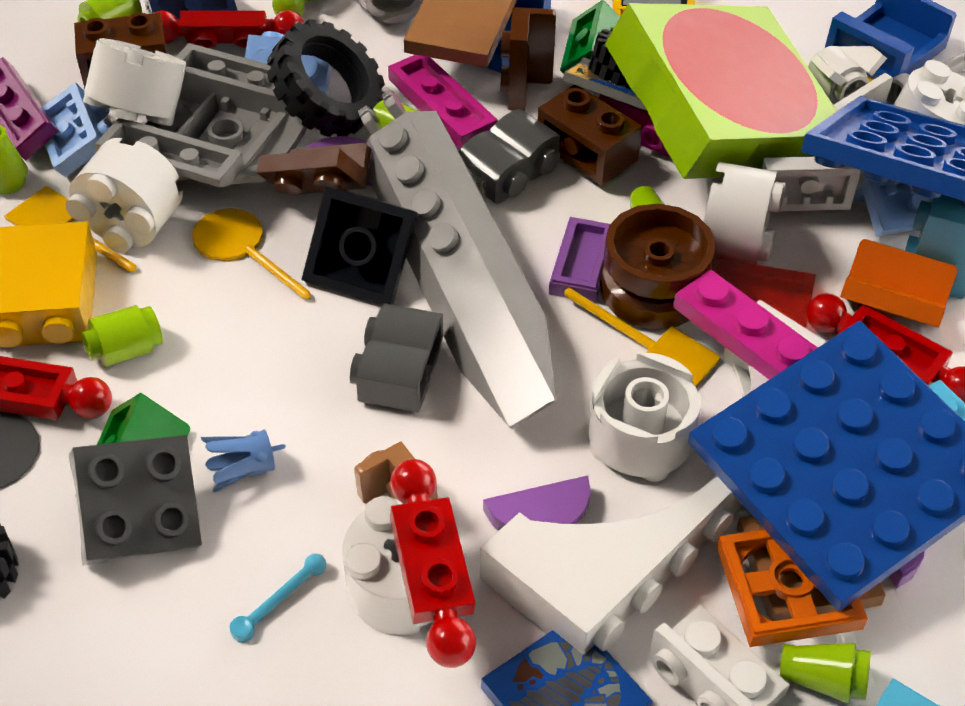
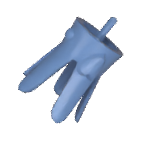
(241, 456)

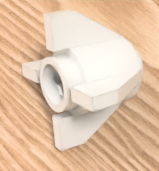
(844, 69)

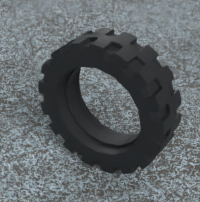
(307, 100)

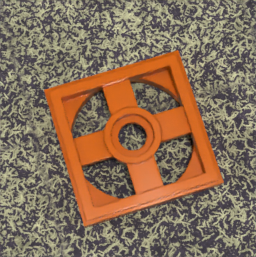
(744, 586)

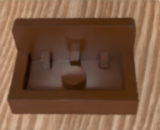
(529, 53)
(316, 167)

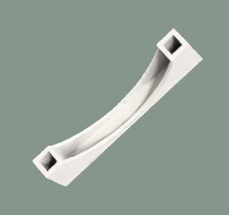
(598, 574)

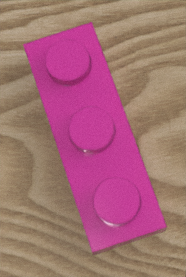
(435, 90)
(741, 324)

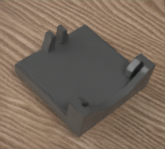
(135, 498)

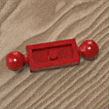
(224, 27)
(920, 354)
(46, 388)
(432, 563)

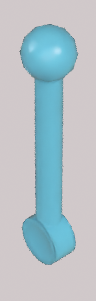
(243, 626)

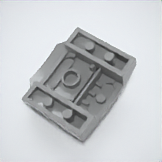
(220, 121)

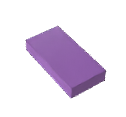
(580, 259)

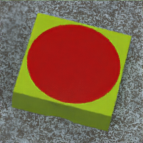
(718, 83)

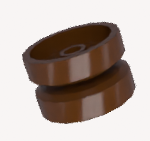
(649, 259)

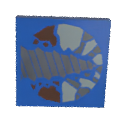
(559, 675)

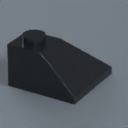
(359, 245)

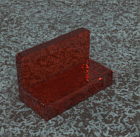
(780, 288)

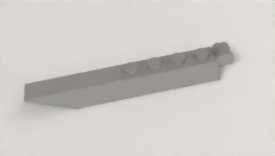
(463, 262)

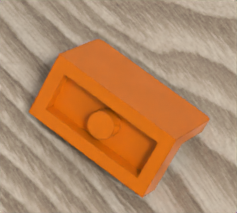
(899, 282)

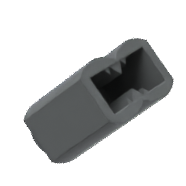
(512, 154)
(397, 357)

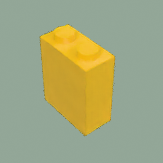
(46, 283)

